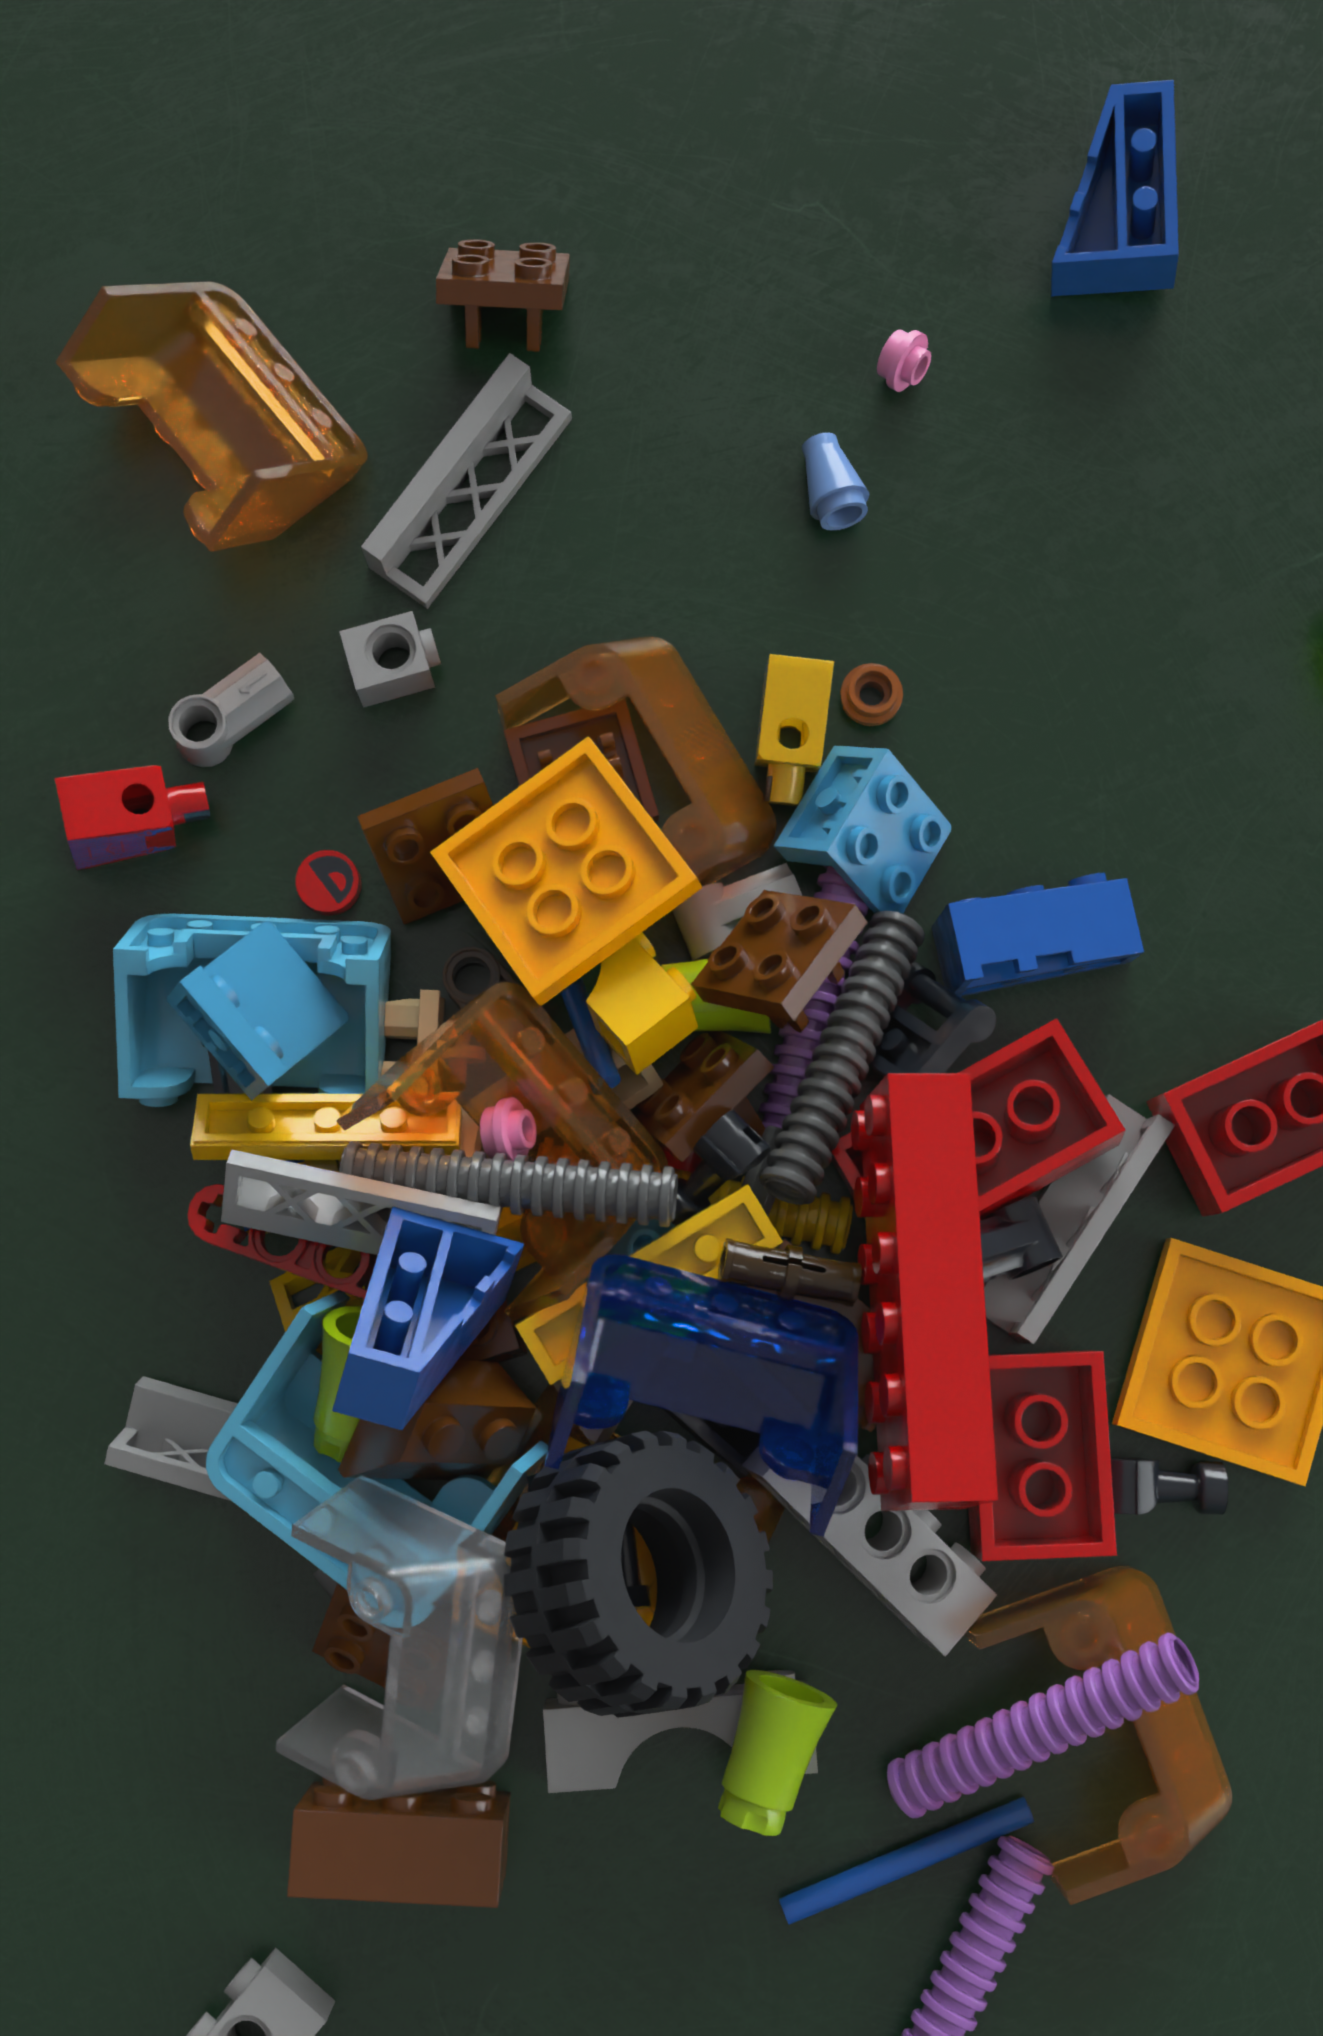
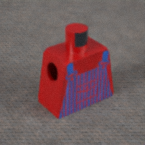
(102, 818)

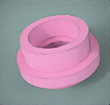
(904, 359)
(507, 1129)

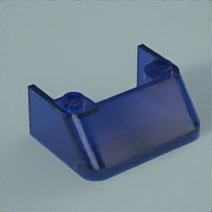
(717, 1357)

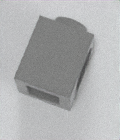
(369, 641)

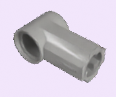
(234, 705)
(716, 909)

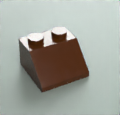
(461, 1429)

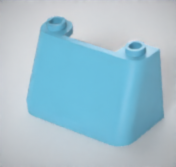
(165, 1058)

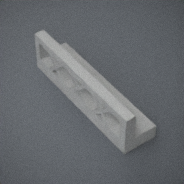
(449, 467)
(331, 1204)
(1079, 1214)
(170, 1434)

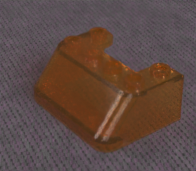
(221, 399)

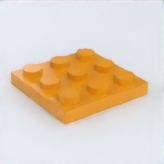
(565, 870)
(1228, 1363)

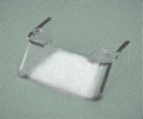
(449, 1654)

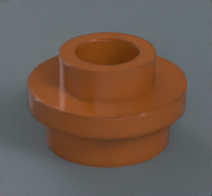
(876, 677)

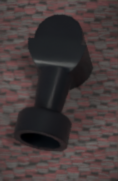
(725, 1153)
(1141, 1485)

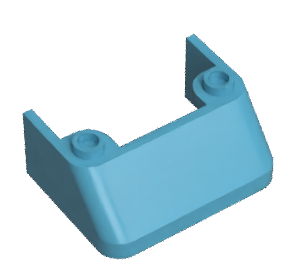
(277, 1476)

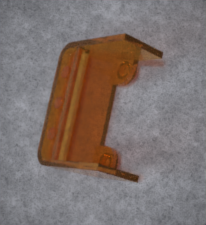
(728, 813)
(514, 1049)
(1084, 1628)

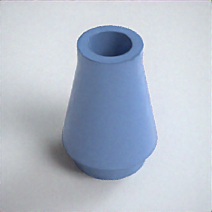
(834, 487)

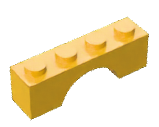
(641, 1005)

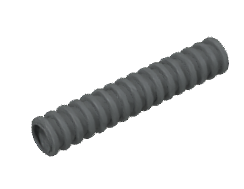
(842, 1058)
(523, 1183)

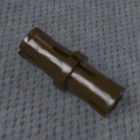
(790, 1272)

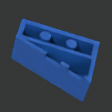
(1126, 205)
(1036, 934)
(420, 1313)

